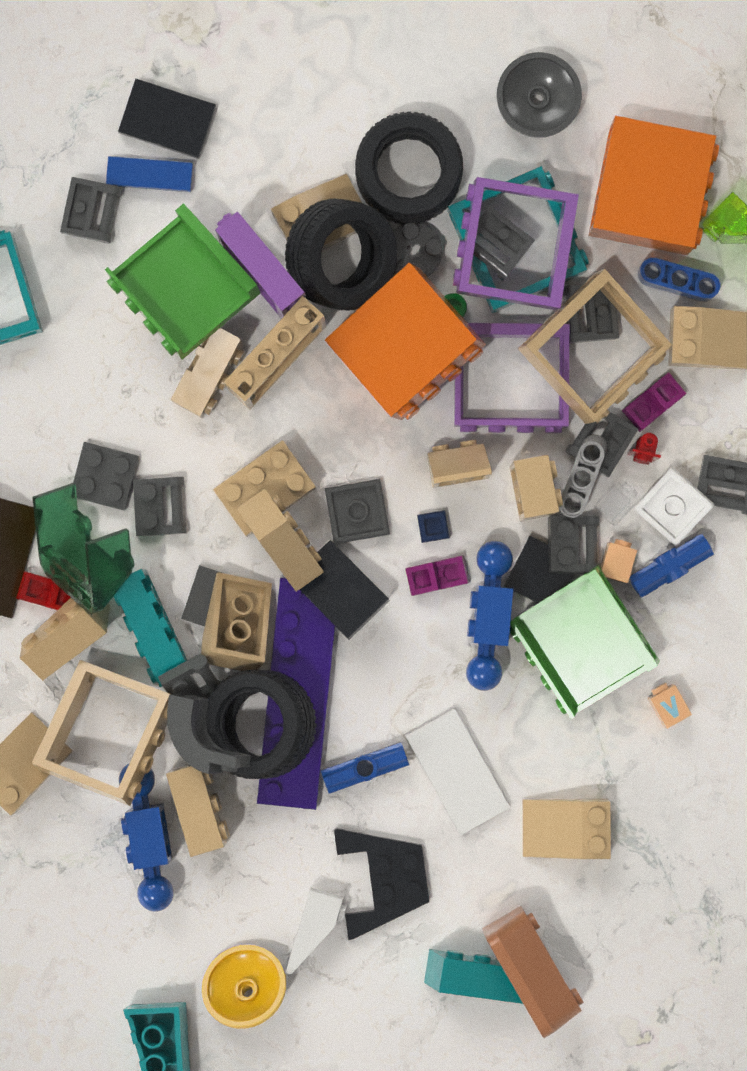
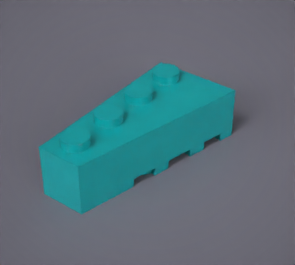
(150, 625)
(469, 976)
(160, 1035)

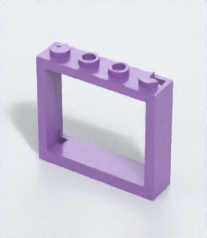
(562, 247)
(259, 263)
(523, 425)

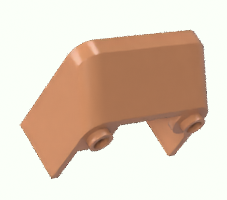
(532, 971)

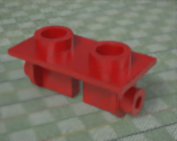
(645, 449)

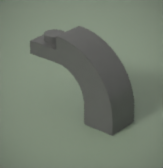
(192, 741)

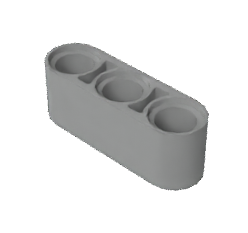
(587, 463)

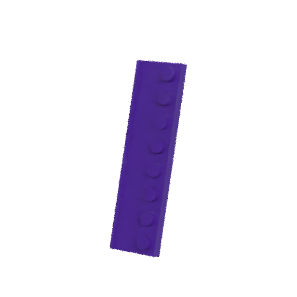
(305, 653)

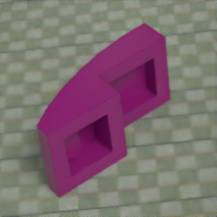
(654, 402)
(437, 575)

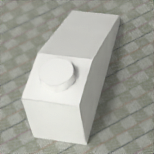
(317, 921)

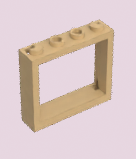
(276, 353)
(635, 374)
(65, 718)

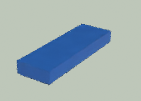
(149, 174)

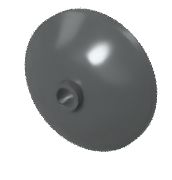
(544, 76)

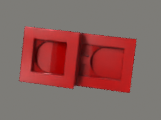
(41, 591)

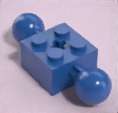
(491, 615)
(148, 845)

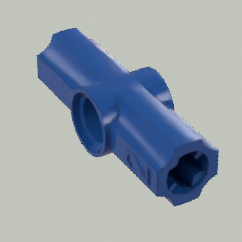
(671, 565)
(346, 773)

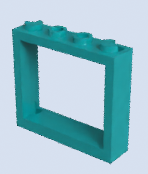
(480, 269)
(33, 325)

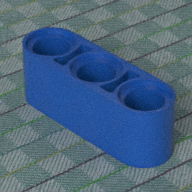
(692, 276)

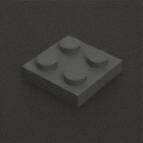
(105, 475)

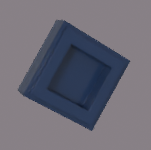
(433, 526)

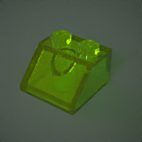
(728, 222)

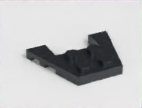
(395, 878)

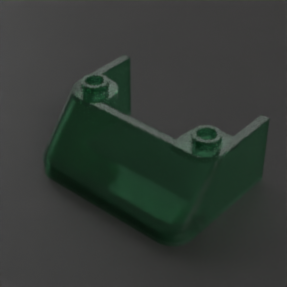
(80, 566)

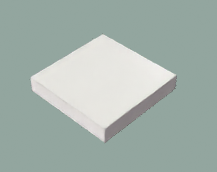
(674, 506)

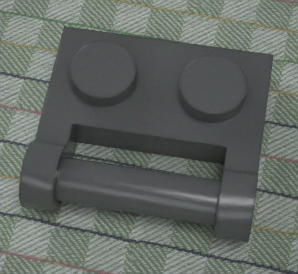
(81, 208)
(505, 237)
(600, 317)
(617, 436)
(724, 474)
(150, 507)
(564, 545)
(180, 679)

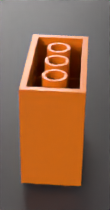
(653, 186)
(406, 343)

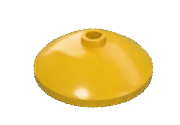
(235, 973)

